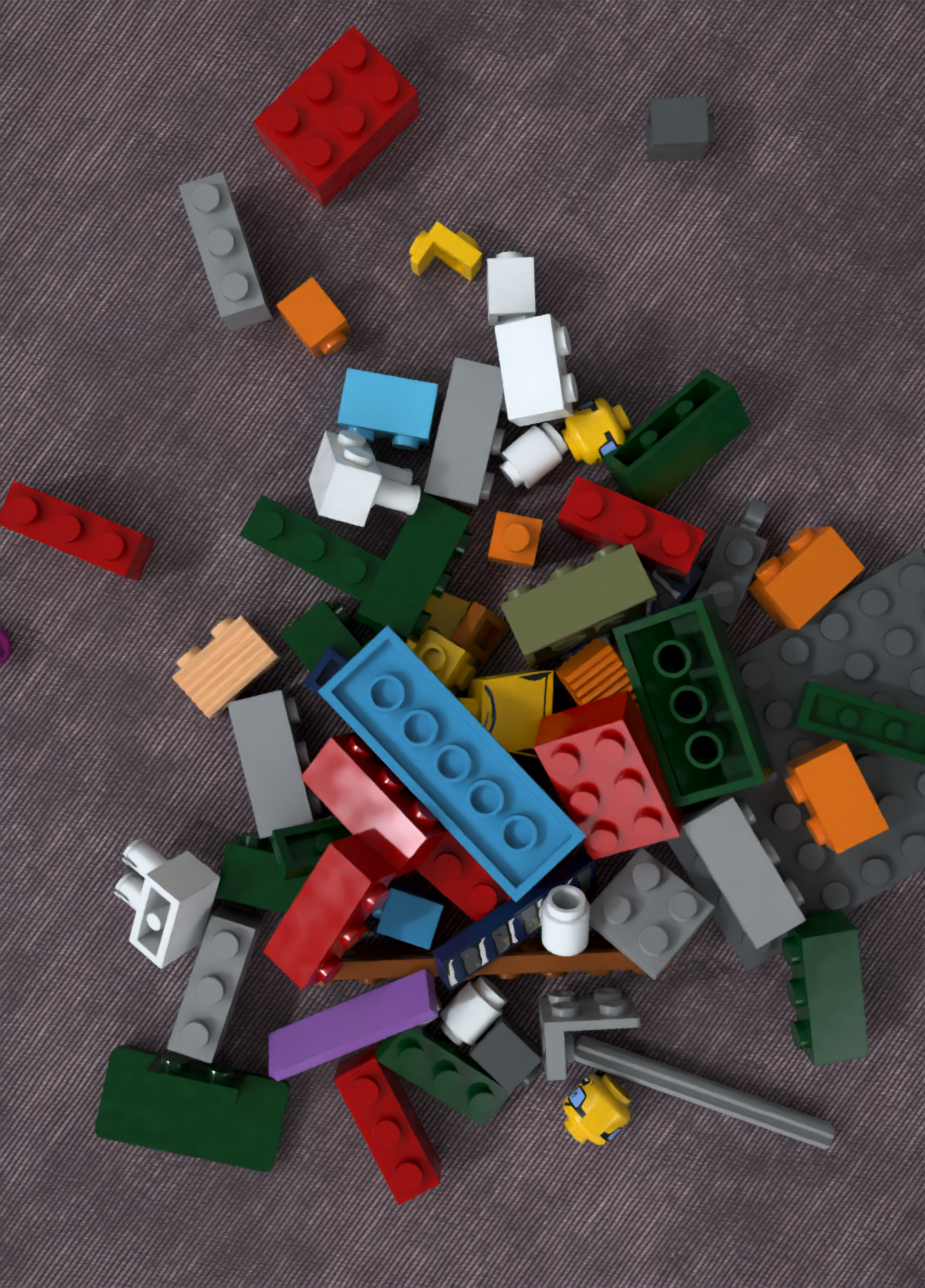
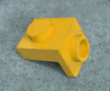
(455, 250)
(446, 660)

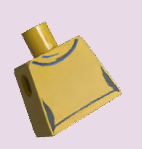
(512, 706)

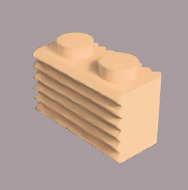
(225, 665)

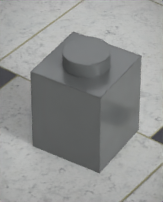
(678, 129)
(507, 1054)

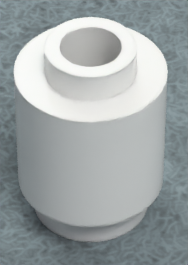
(532, 455)
(565, 921)
(472, 1011)

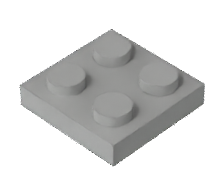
(648, 913)

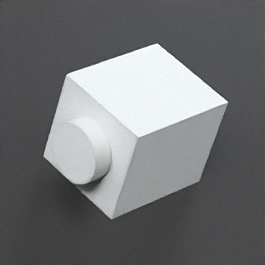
(510, 288)

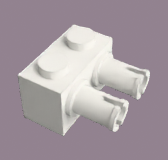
(535, 370)
(351, 481)
(168, 903)

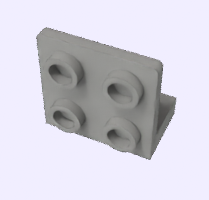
(567, 1012)

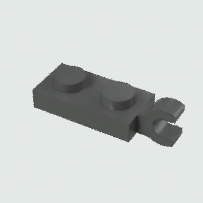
(734, 561)

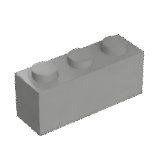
(225, 252)
(467, 435)
(274, 760)
(744, 868)
(215, 983)

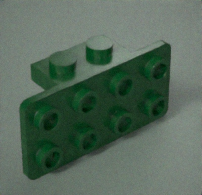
(192, 1108)

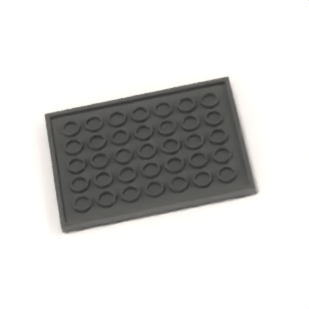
(860, 644)

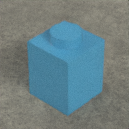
(410, 914)

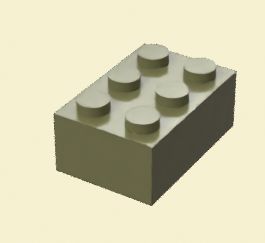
(579, 604)

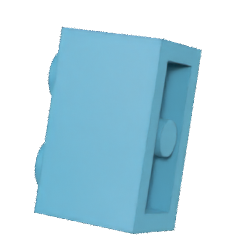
(388, 408)

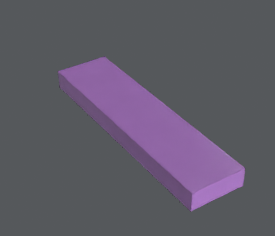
(352, 1025)

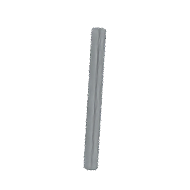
(703, 1092)

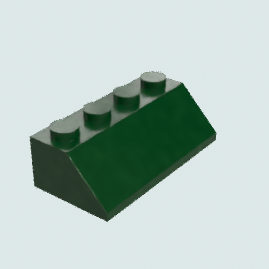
(694, 702)

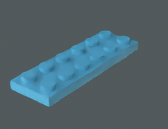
(452, 763)

